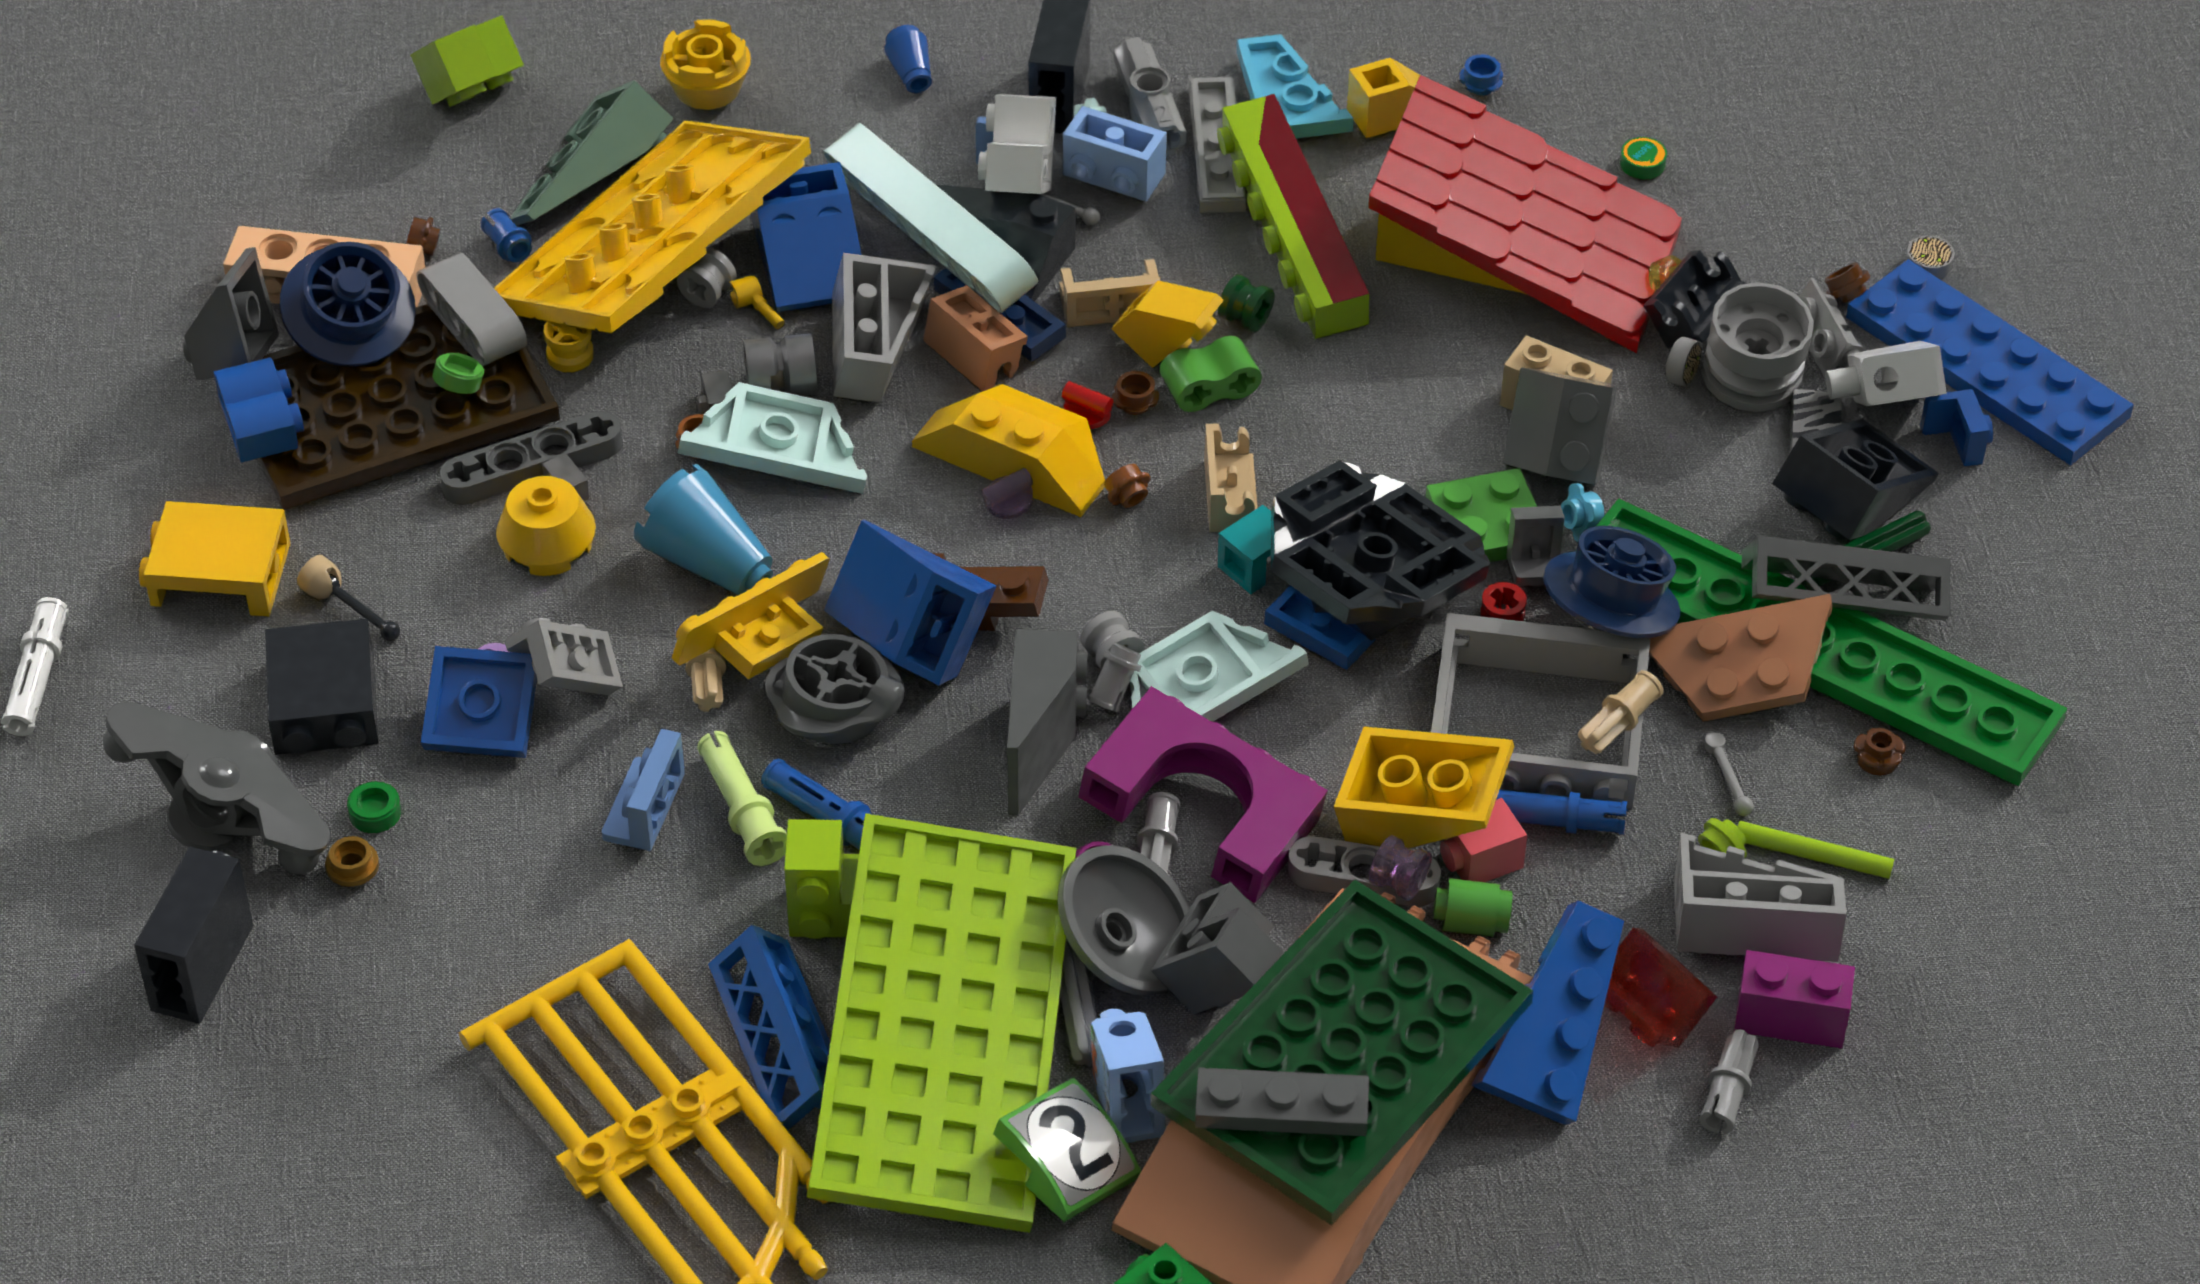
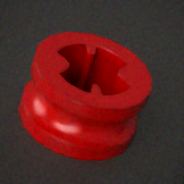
(1507, 594)

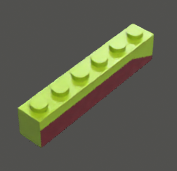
(1293, 217)

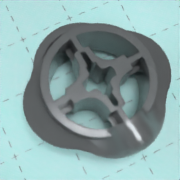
(834, 689)

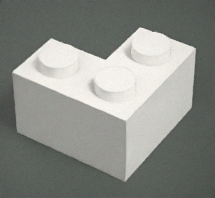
(1021, 145)

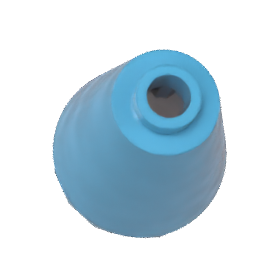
(703, 532)

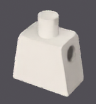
(1907, 374)

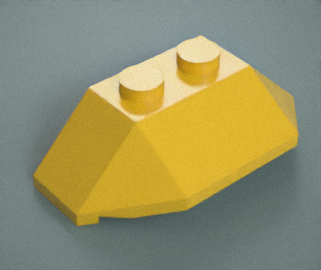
(1012, 430)

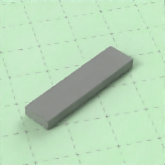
(1213, 169)

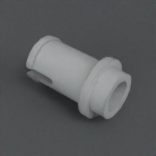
(1115, 677)

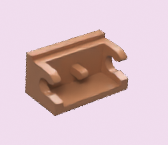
(973, 336)

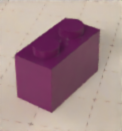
(1794, 999)

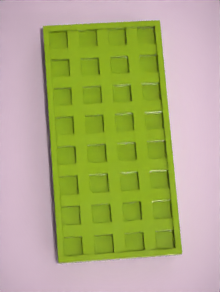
(941, 1022)

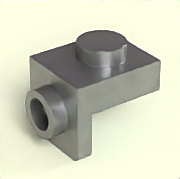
(1533, 542)

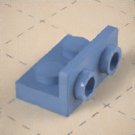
(646, 794)

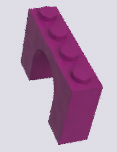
(1169, 739)

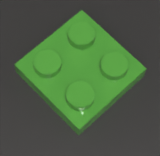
(1485, 505)

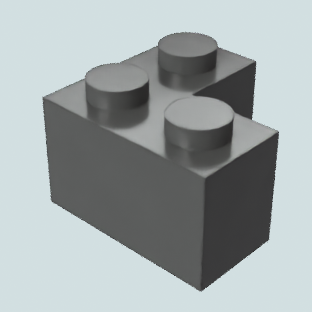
(1217, 950)

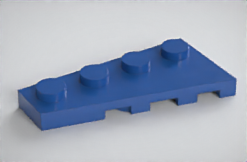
(1551, 1045)

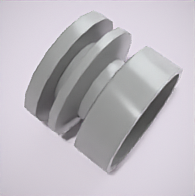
(1757, 347)

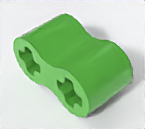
(1210, 373)

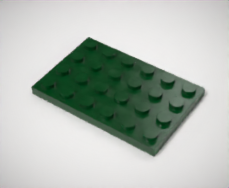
(1360, 998)

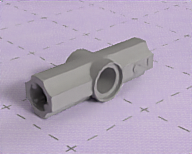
(1149, 91)

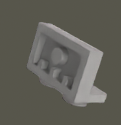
(568, 656)

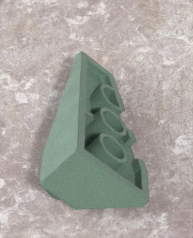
(603, 139)

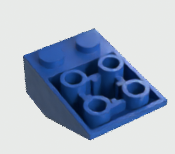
(803, 235)
(909, 603)

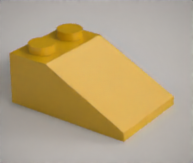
(1419, 785)

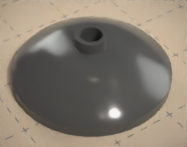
(1120, 915)

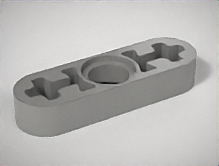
(1349, 854)

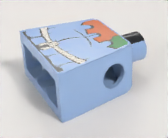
(1127, 1050)

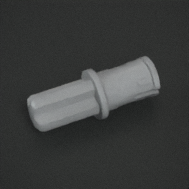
(1158, 836)
(1729, 1082)

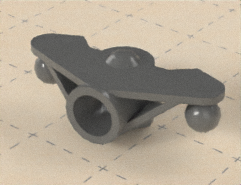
(218, 784)

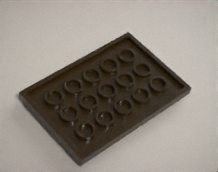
(394, 414)

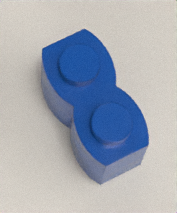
(258, 409)

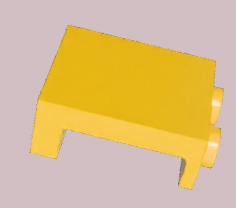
(217, 552)

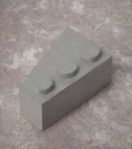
(872, 321)
(1745, 905)

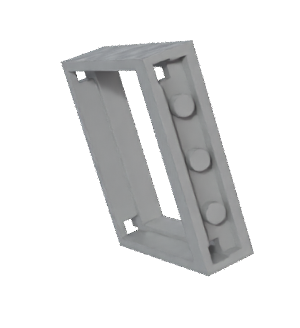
(1548, 651)

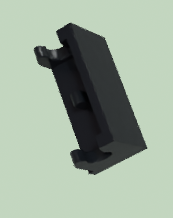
(1688, 297)

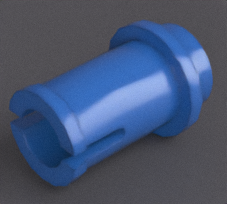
(512, 242)

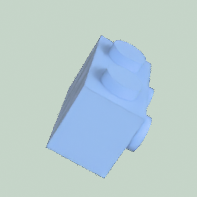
(1114, 153)

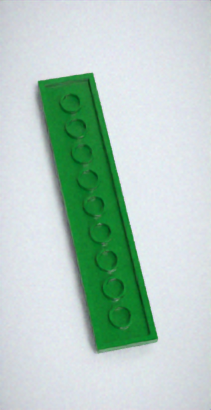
(1872, 662)

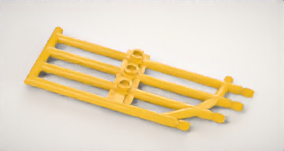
(660, 1126)

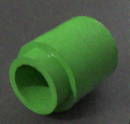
(1473, 907)

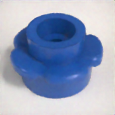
(1481, 74)

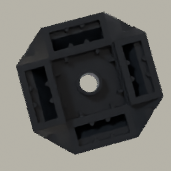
(1371, 548)

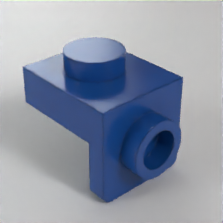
(1963, 418)

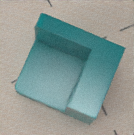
(1245, 549)

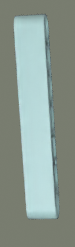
(932, 218)

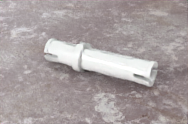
(39, 650)

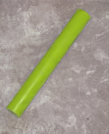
(1817, 850)

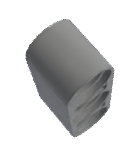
(471, 309)

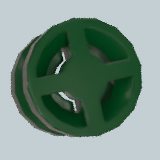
(1246, 303)

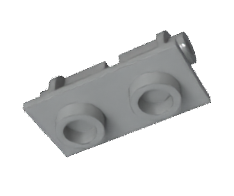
(1829, 341)

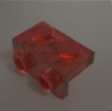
(1655, 991)

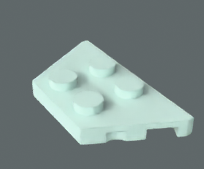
(777, 436)
(1215, 665)

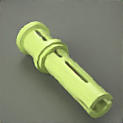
(749, 813)

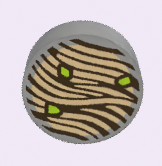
(1931, 254)
(1684, 361)

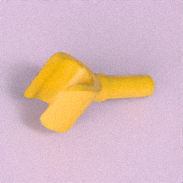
(748, 292)

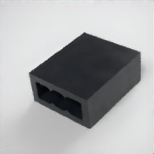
(1061, 56)
(321, 686)
(194, 934)

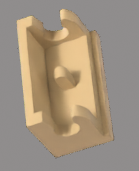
(1102, 299)
(1228, 478)

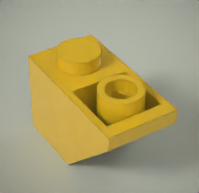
(1379, 95)
(1166, 320)

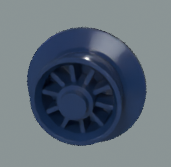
(347, 305)
(1616, 583)

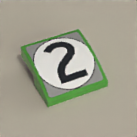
(1070, 1148)

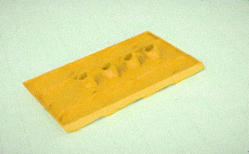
(651, 225)

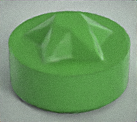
(458, 373)

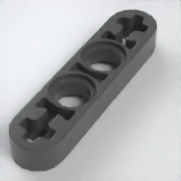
(528, 451)

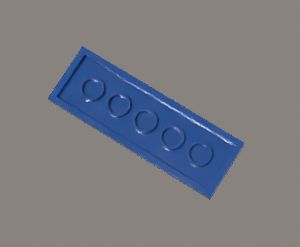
(2002, 365)

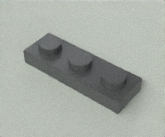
(1282, 1102)

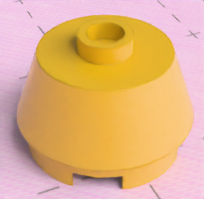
(705, 64)
(545, 525)

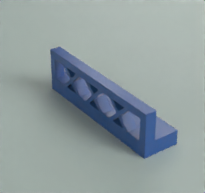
(785, 1014)

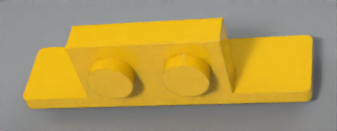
(758, 624)

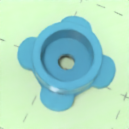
(1581, 510)

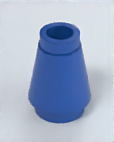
(909, 56)

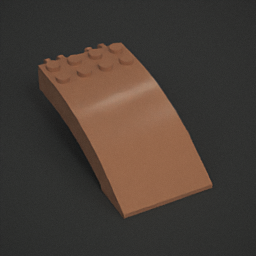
(1250, 1232)

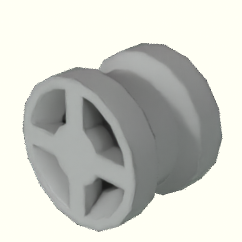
(707, 278)
(1104, 631)

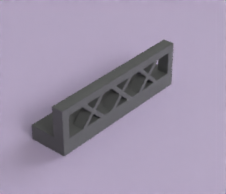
(1851, 567)

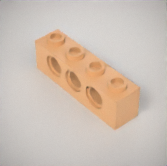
(282, 250)

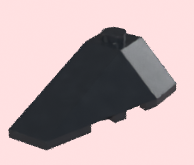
(1028, 222)

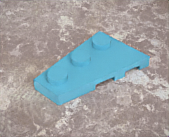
(1277, 69)

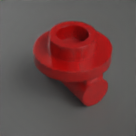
(1088, 404)

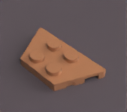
(1745, 657)

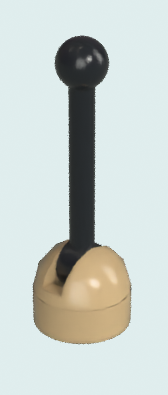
(323, 579)

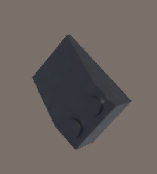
(1851, 477)

